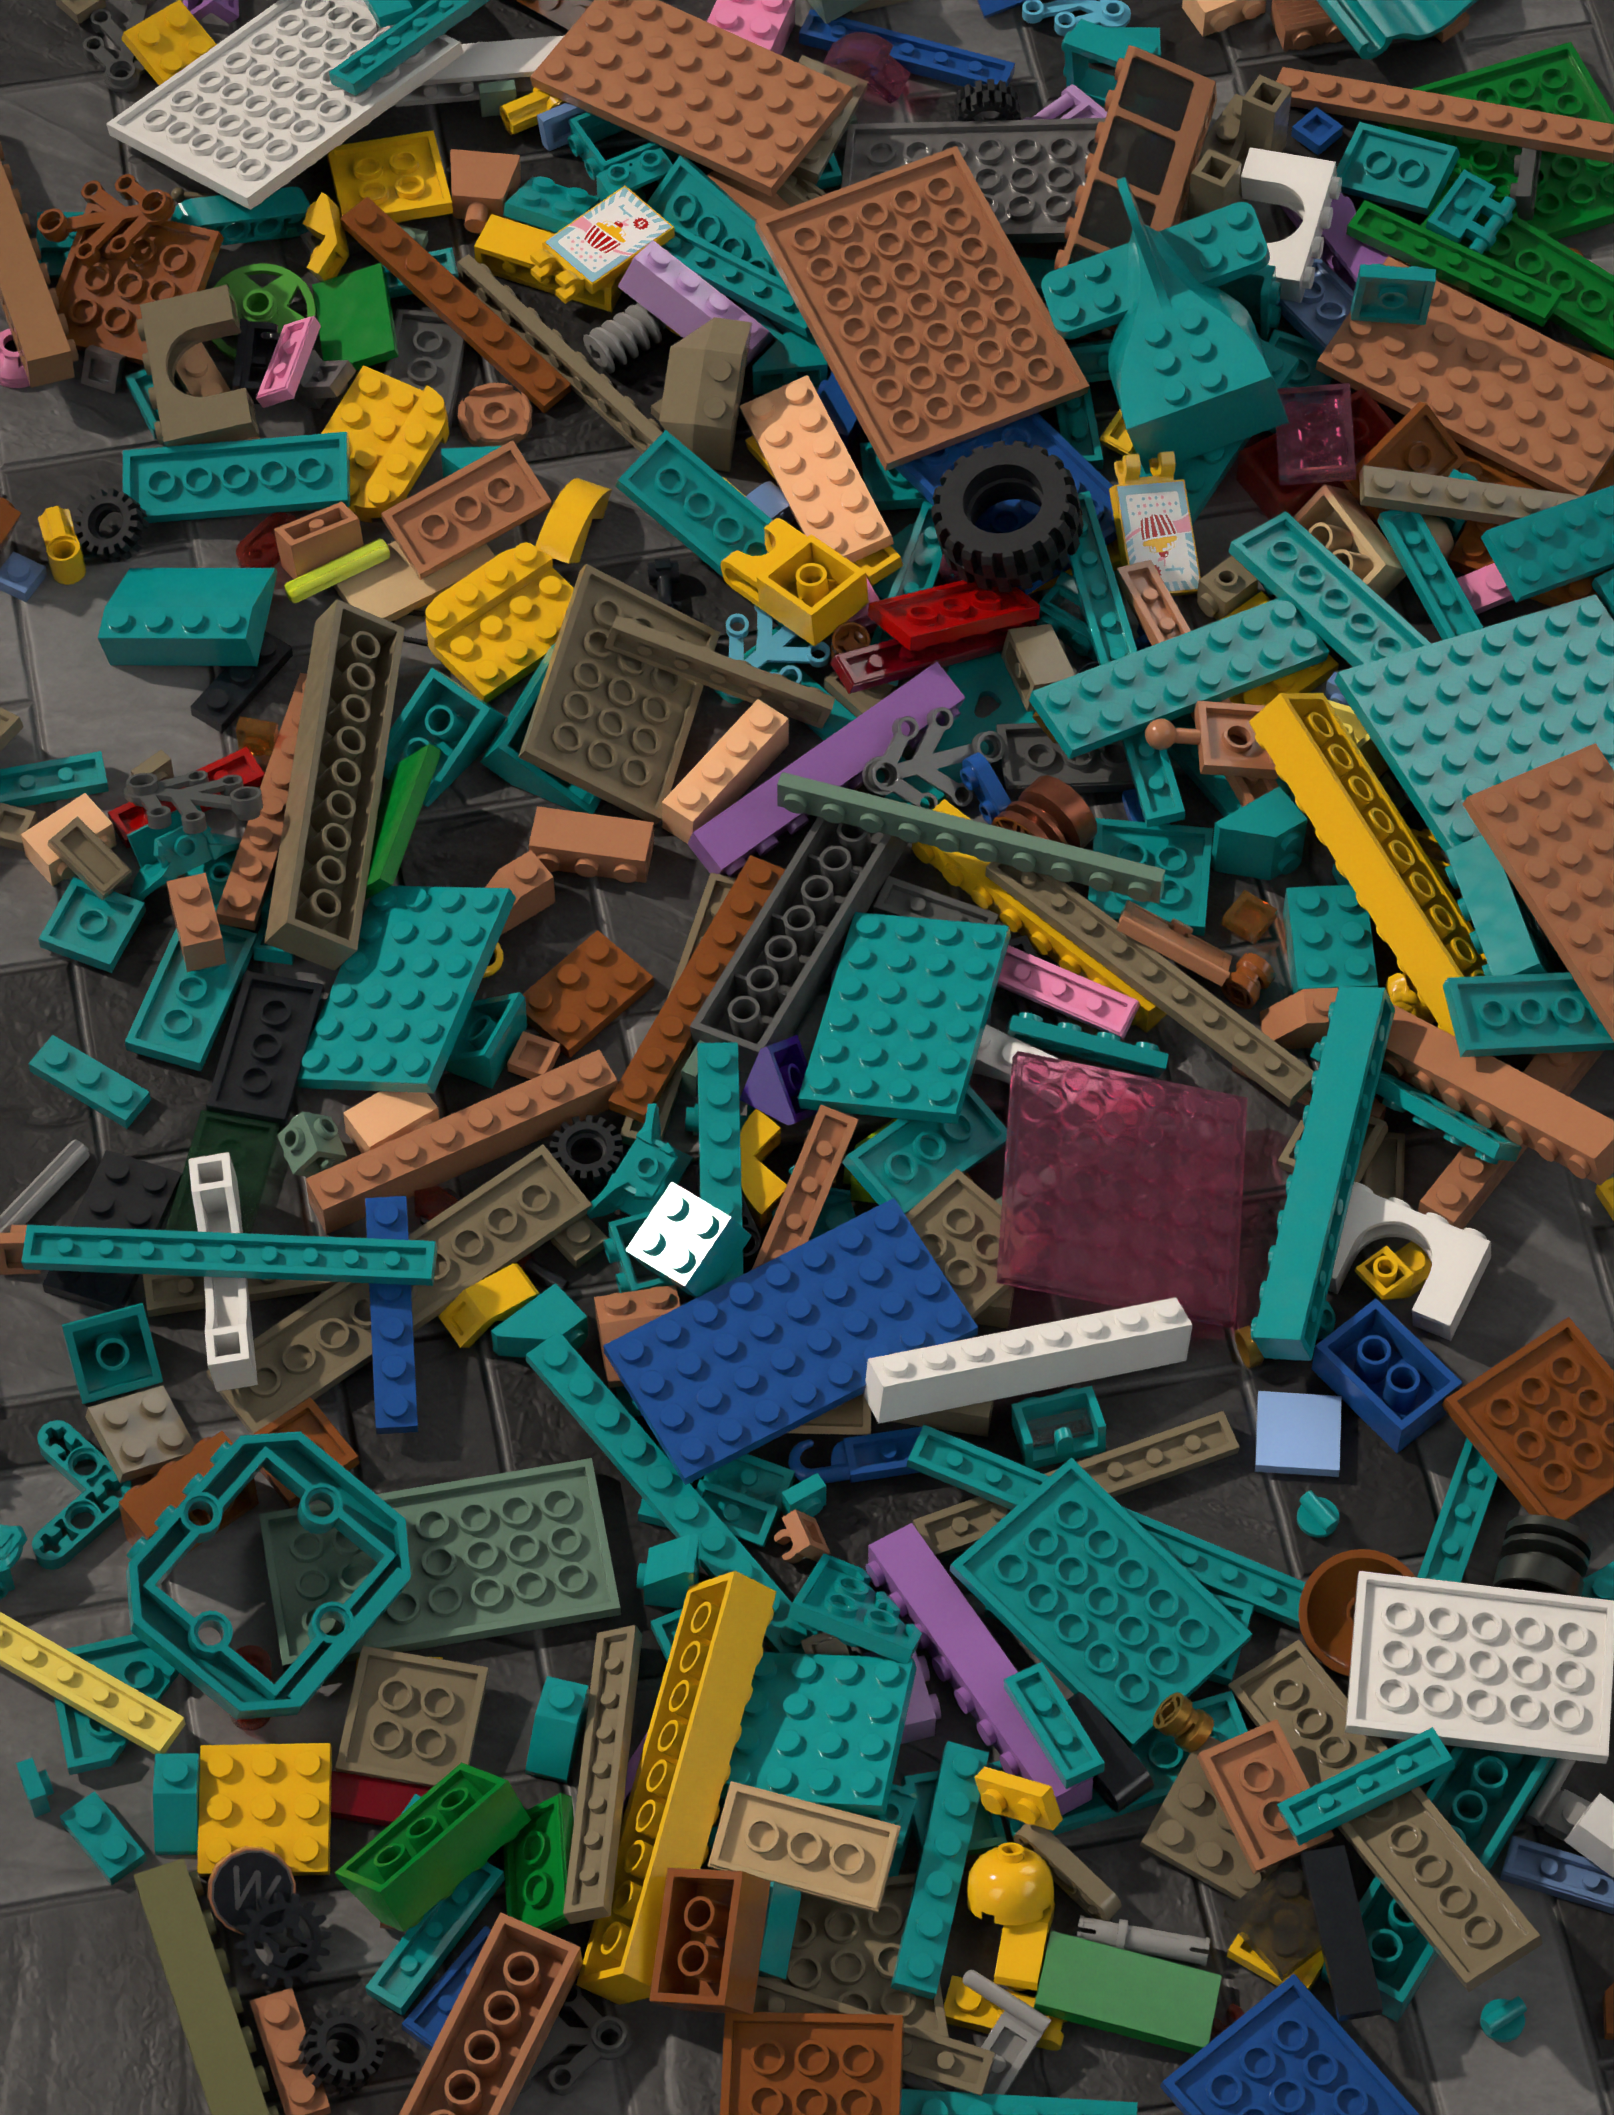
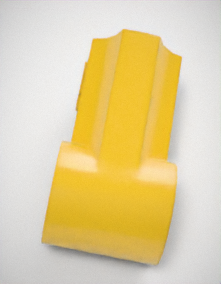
(523, 112)
(62, 545)

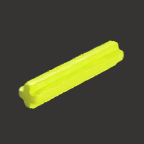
(337, 570)

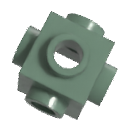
(311, 1144)

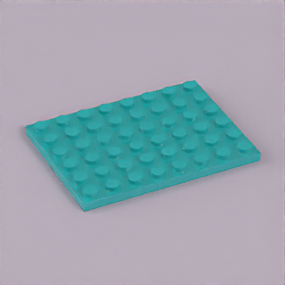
(1488, 707)

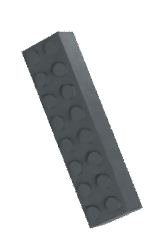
(796, 938)

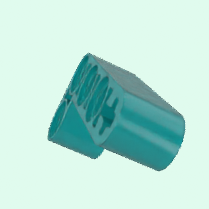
(274, 218)

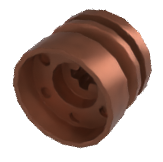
(1050, 812)

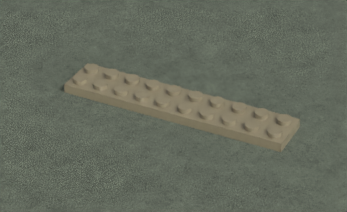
(473, 1239)
(1401, 1841)

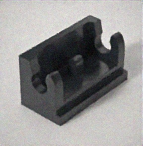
(254, 355)

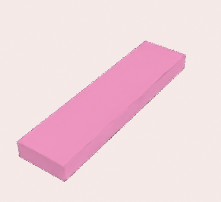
(1067, 992)

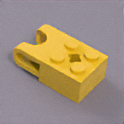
(798, 582)

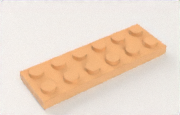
(816, 470)

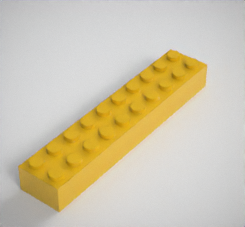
(1370, 844)
(679, 1774)

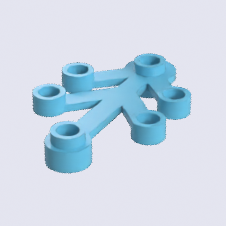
(1101, 12)
(772, 648)

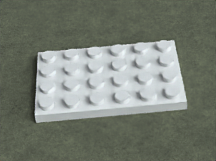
(1482, 1666)

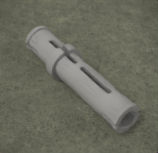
(1145, 1940)

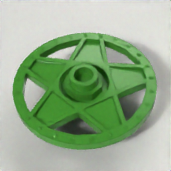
(264, 303)

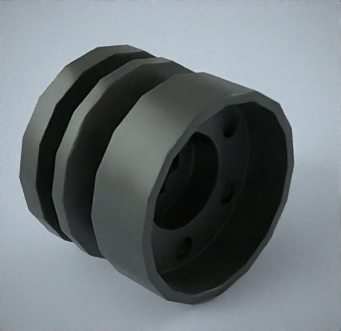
(1544, 1556)

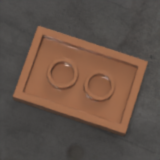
(1249, 1781)

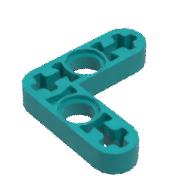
(92, 1488)

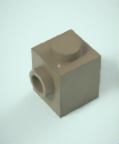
(1225, 588)

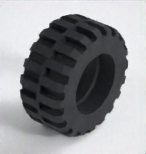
(999, 476)

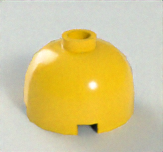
(1010, 1885)

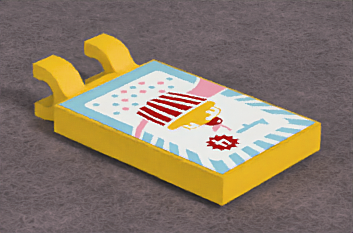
(600, 244)
(1155, 521)

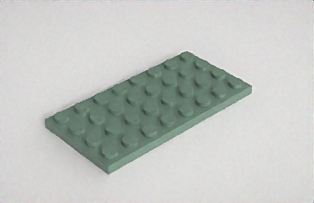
(482, 1561)

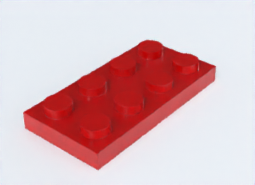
(950, 613)

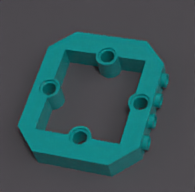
(217, 1667)

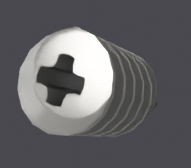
(622, 335)

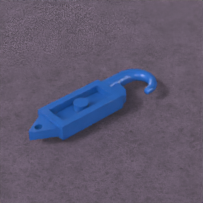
(861, 1457)

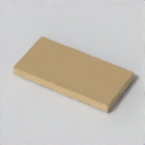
(395, 589)
(805, 1846)

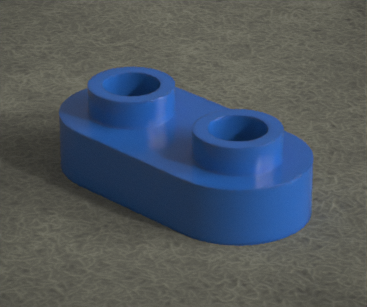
(981, 778)

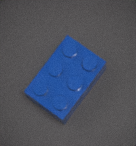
(1385, 1375)

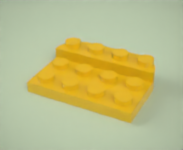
(390, 438)
(499, 620)

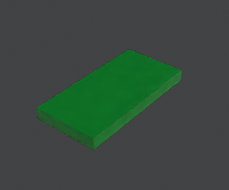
(398, 815)
(1127, 1993)

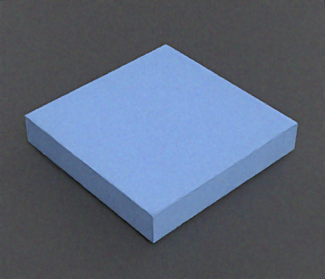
(1298, 1434)

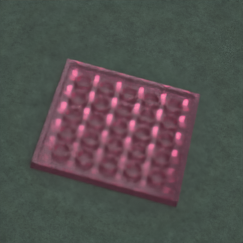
(1122, 1188)

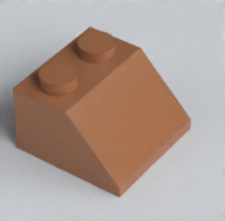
(627, 1311)

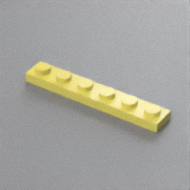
(87, 1688)

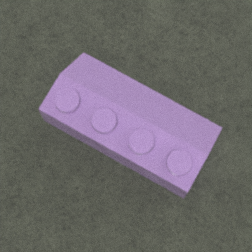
(683, 297)

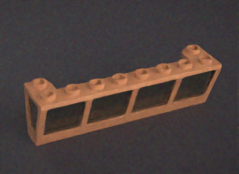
(1152, 139)

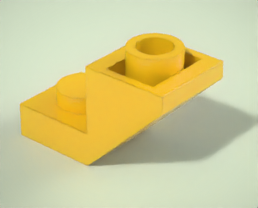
(324, 223)
(1397, 1273)
(486, 1302)
(1023, 1953)

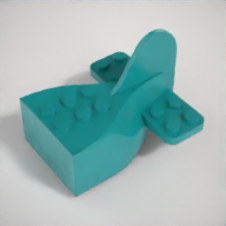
(1182, 348)

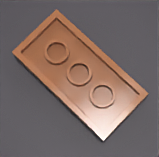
(466, 509)

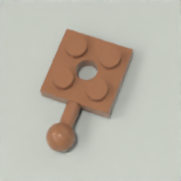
(1215, 750)

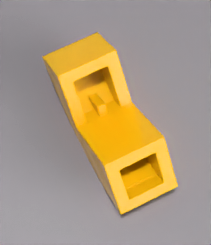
(570, 520)
(759, 1185)

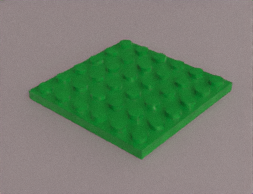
(1571, 190)

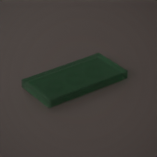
(251, 1151)

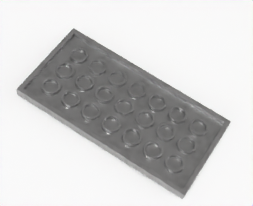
(1020, 165)

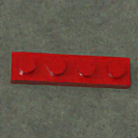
(242, 763)

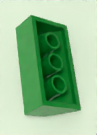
(434, 1846)

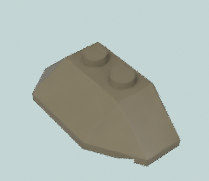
(706, 389)

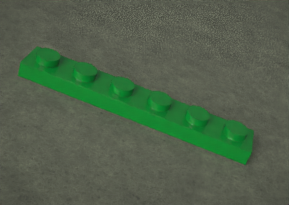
(1454, 263)

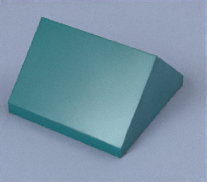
(488, 1038)
(112, 1353)

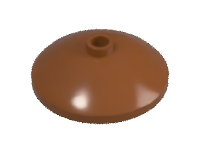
(1330, 1599)

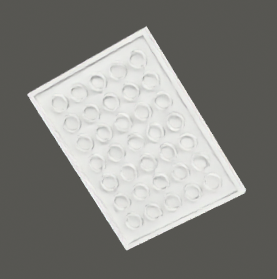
(265, 100)

